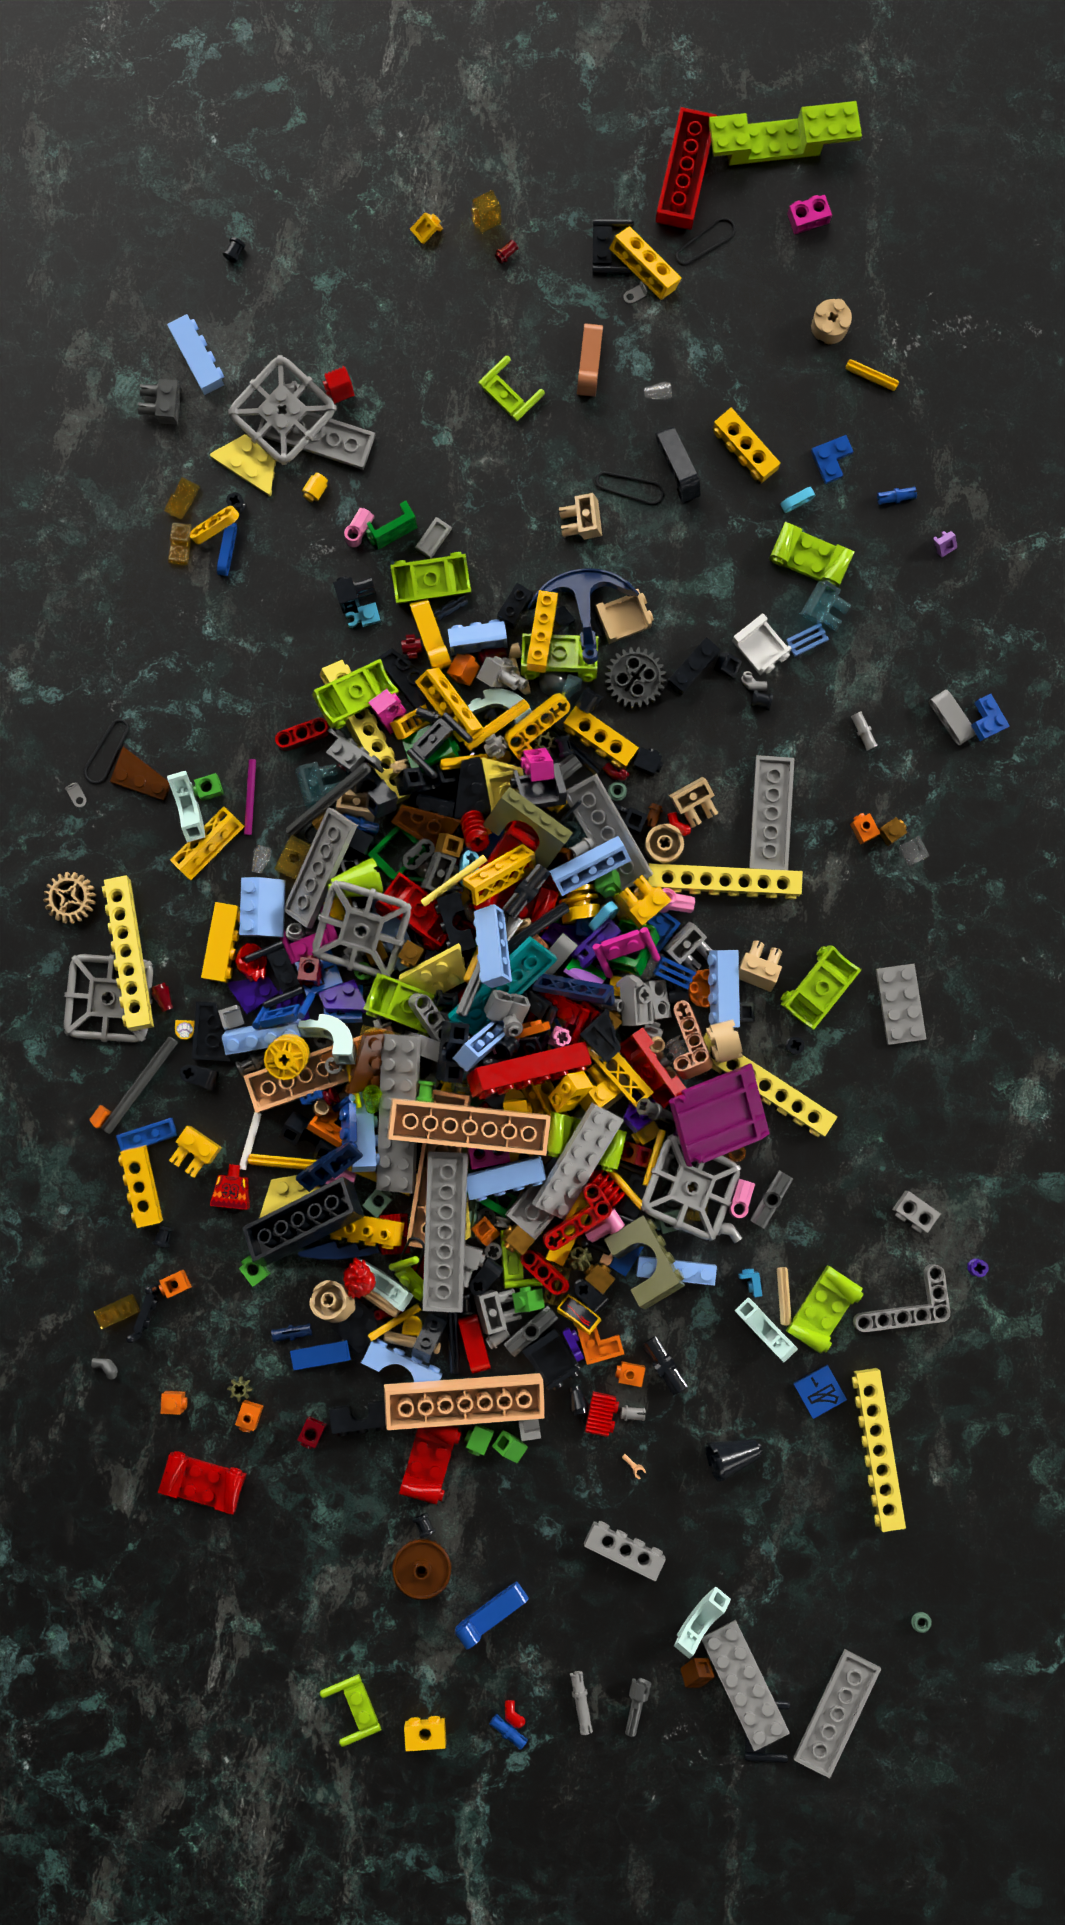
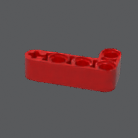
(575, 1220)

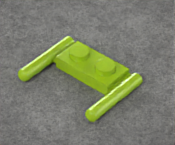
(504, 395)
(513, 1269)
(408, 1276)
(360, 1708)

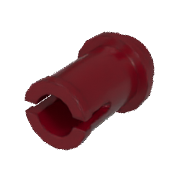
(506, 251)

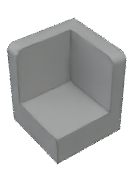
(231, 1017)
(529, 1429)

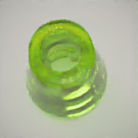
(371, 1096)

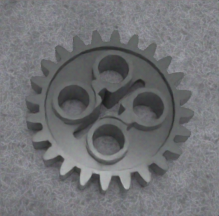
(621, 668)

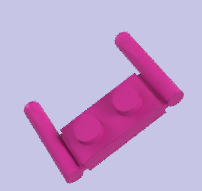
(624, 945)
(304, 946)

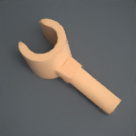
(606, 1259)
(635, 1467)

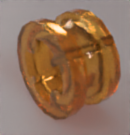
(732, 1157)

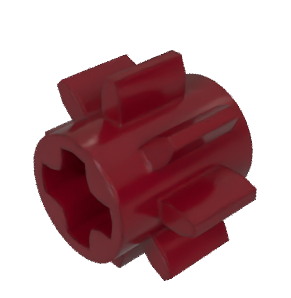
(411, 646)

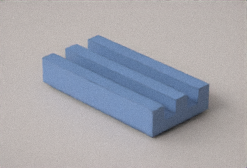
(816, 627)

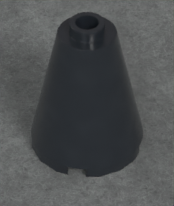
(731, 1456)

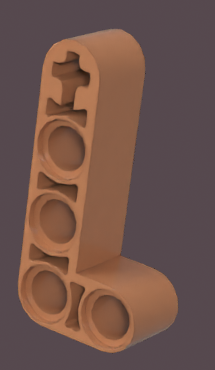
(589, 360)
(691, 1036)

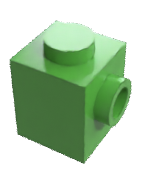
(608, 884)
(528, 1300)
(478, 1439)
(510, 1446)

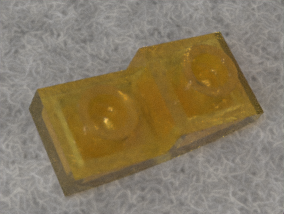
(182, 498)
(180, 543)
(117, 1311)

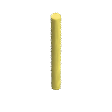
(454, 880)

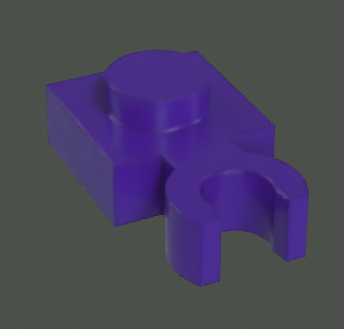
(572, 1338)

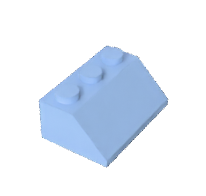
(477, 637)
(262, 907)

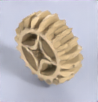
(66, 903)

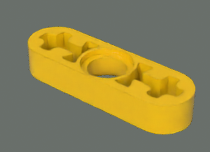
(214, 524)

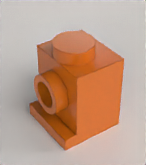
(166, 1284)

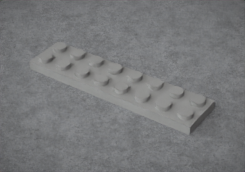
(397, 1080)
(445, 1231)

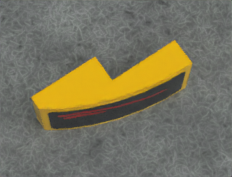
(578, 1313)

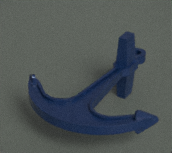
(581, 585)

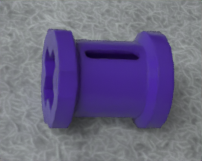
(973, 1263)

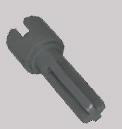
(638, 1693)

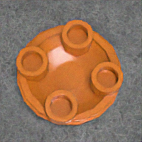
(700, 988)

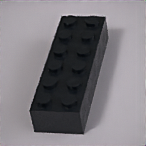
(302, 1222)

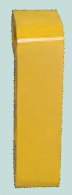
(430, 634)
(540, 725)

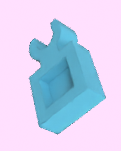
(367, 615)

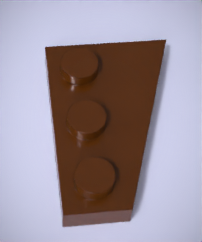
(138, 776)
(423, 823)
(368, 1063)

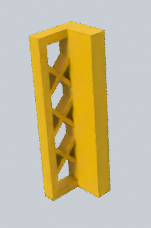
(207, 847)
(500, 870)
(625, 1069)
(559, 1256)

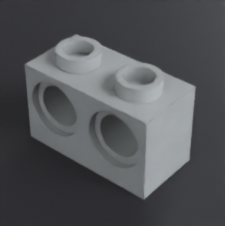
(660, 999)
(918, 1207)

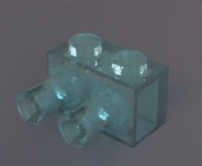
(820, 602)
(311, 781)

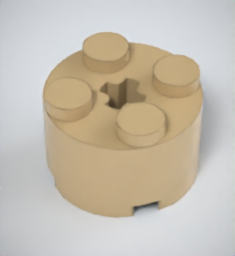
(826, 313)
(674, 841)
(725, 1041)
(332, 1302)

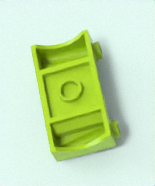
(810, 555)
(430, 578)
(564, 656)
(352, 693)
(820, 987)
(390, 1000)
(562, 1129)
(824, 1309)

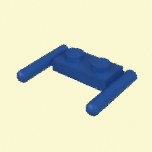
(283, 1015)
(348, 1119)

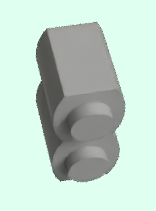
(504, 1004)

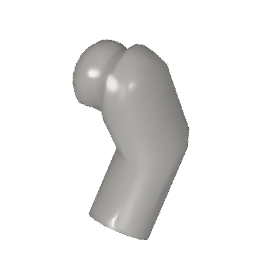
(752, 684)
(729, 1229)

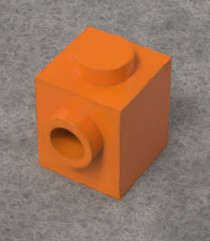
(463, 669)
(864, 828)
(630, 1373)
(173, 1402)
(249, 1416)

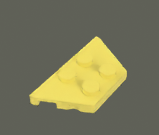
(247, 462)
(497, 778)
(438, 972)
(282, 1192)

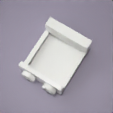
(761, 645)

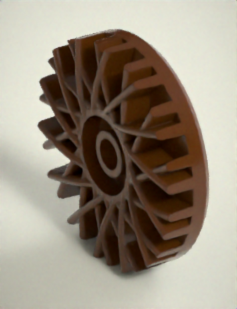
(421, 1584)

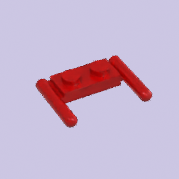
(568, 1011)

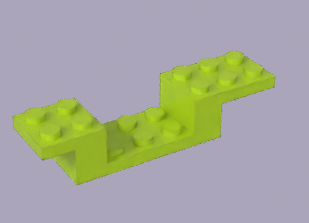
(784, 138)

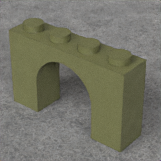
(517, 808)
(665, 1278)

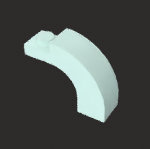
(498, 699)
(187, 805)
(334, 1029)
(390, 1288)
(766, 1329)
(699, 1621)

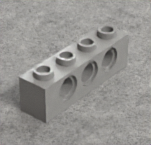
(649, 1569)

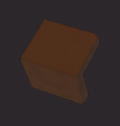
(697, 1672)

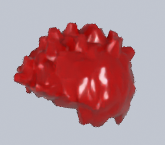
(254, 969)
(358, 1279)

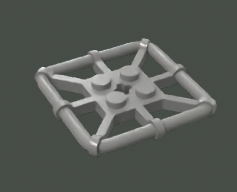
(279, 398)
(372, 924)
(96, 1005)
(694, 1200)

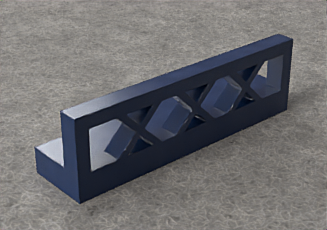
(575, 989)

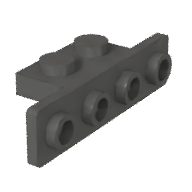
(348, 754)

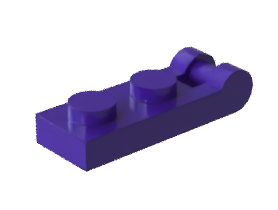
(604, 932)

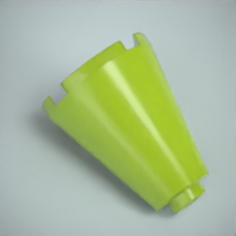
(360, 875)

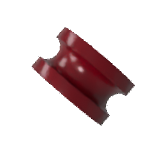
(331, 1096)

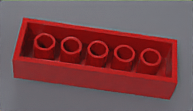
(685, 169)
(528, 1070)

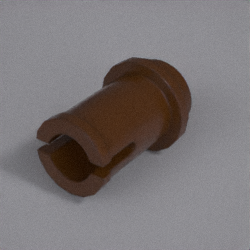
(653, 815)

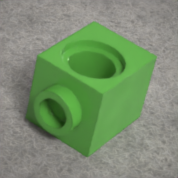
(215, 791)
(253, 1279)

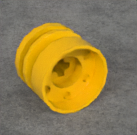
(580, 904)
(294, 1048)

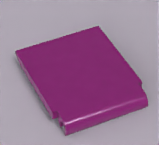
(719, 1115)

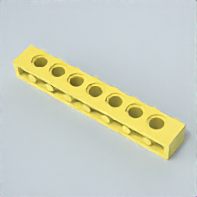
(369, 723)
(792, 879)
(143, 1018)
(824, 1118)
(895, 1518)

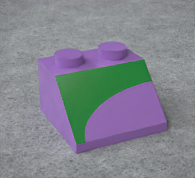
(590, 974)

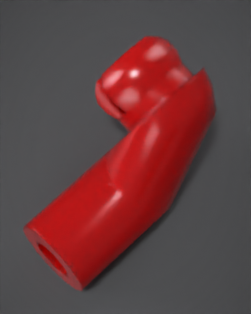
(673, 820)
(511, 1716)

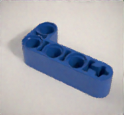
(490, 1614)

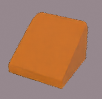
(100, 1116)
(485, 1231)

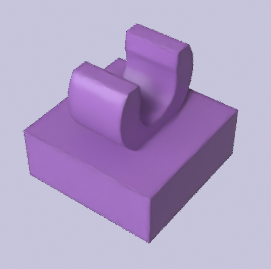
(946, 543)

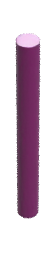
(250, 797)

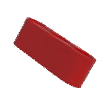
(292, 734)
(553, 1274)
(474, 1343)

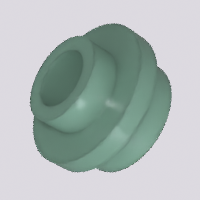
(617, 785)
(925, 1626)

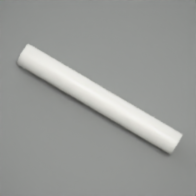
(250, 1140)

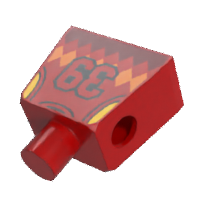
(231, 1190)

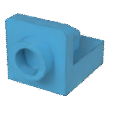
(754, 1284)

